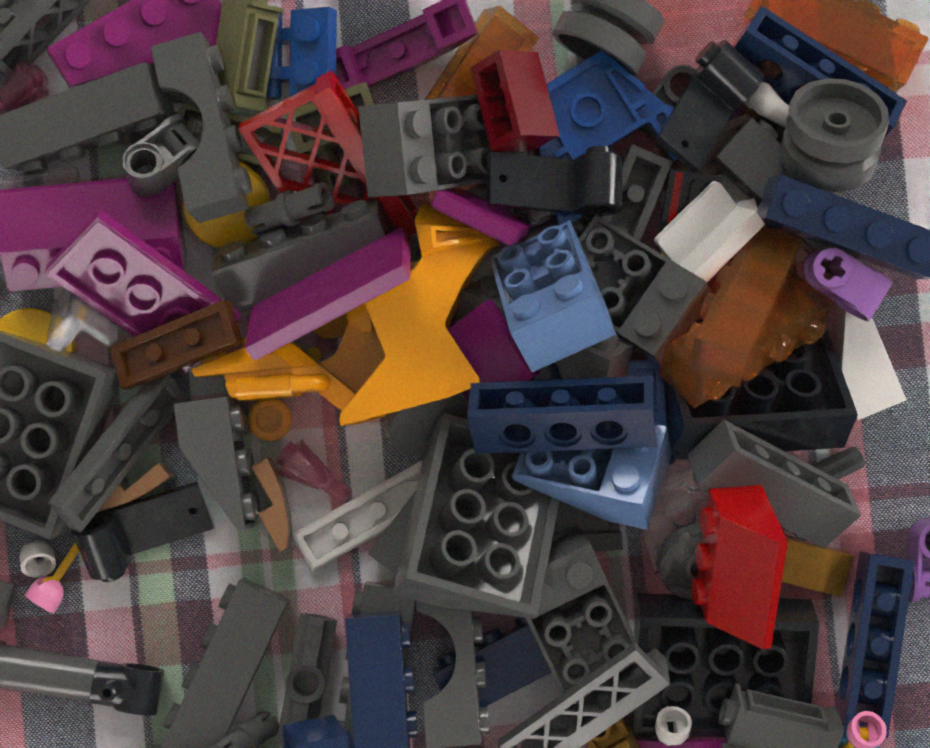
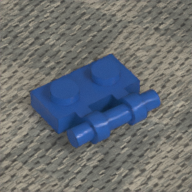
(312, 50)

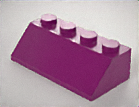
(45, 218)

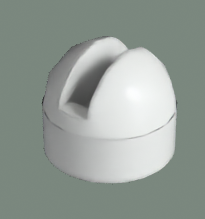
(29, 563)
(681, 725)

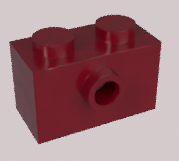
(514, 101)

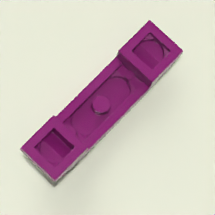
(406, 45)

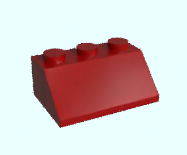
(740, 563)

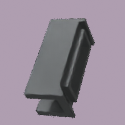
(772, 721)

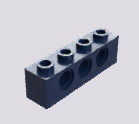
(795, 59)
(563, 414)
(874, 637)

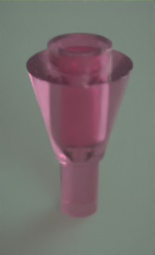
(23, 87)
(304, 466)

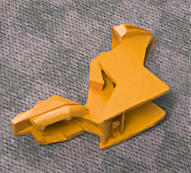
(393, 345)

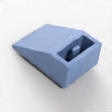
(550, 296)
(606, 483)

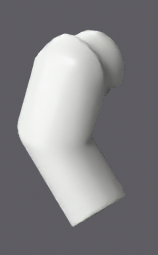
(768, 104)

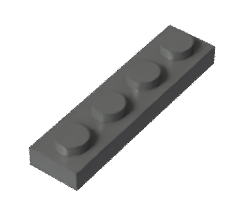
(116, 452)

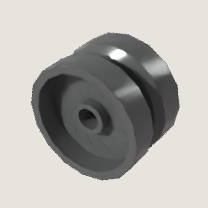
(610, 26)
(834, 134)

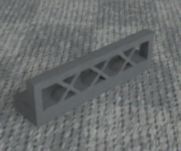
(18, 26)
(600, 709)

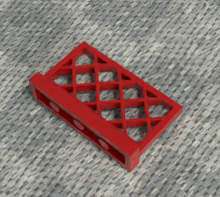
(345, 128)

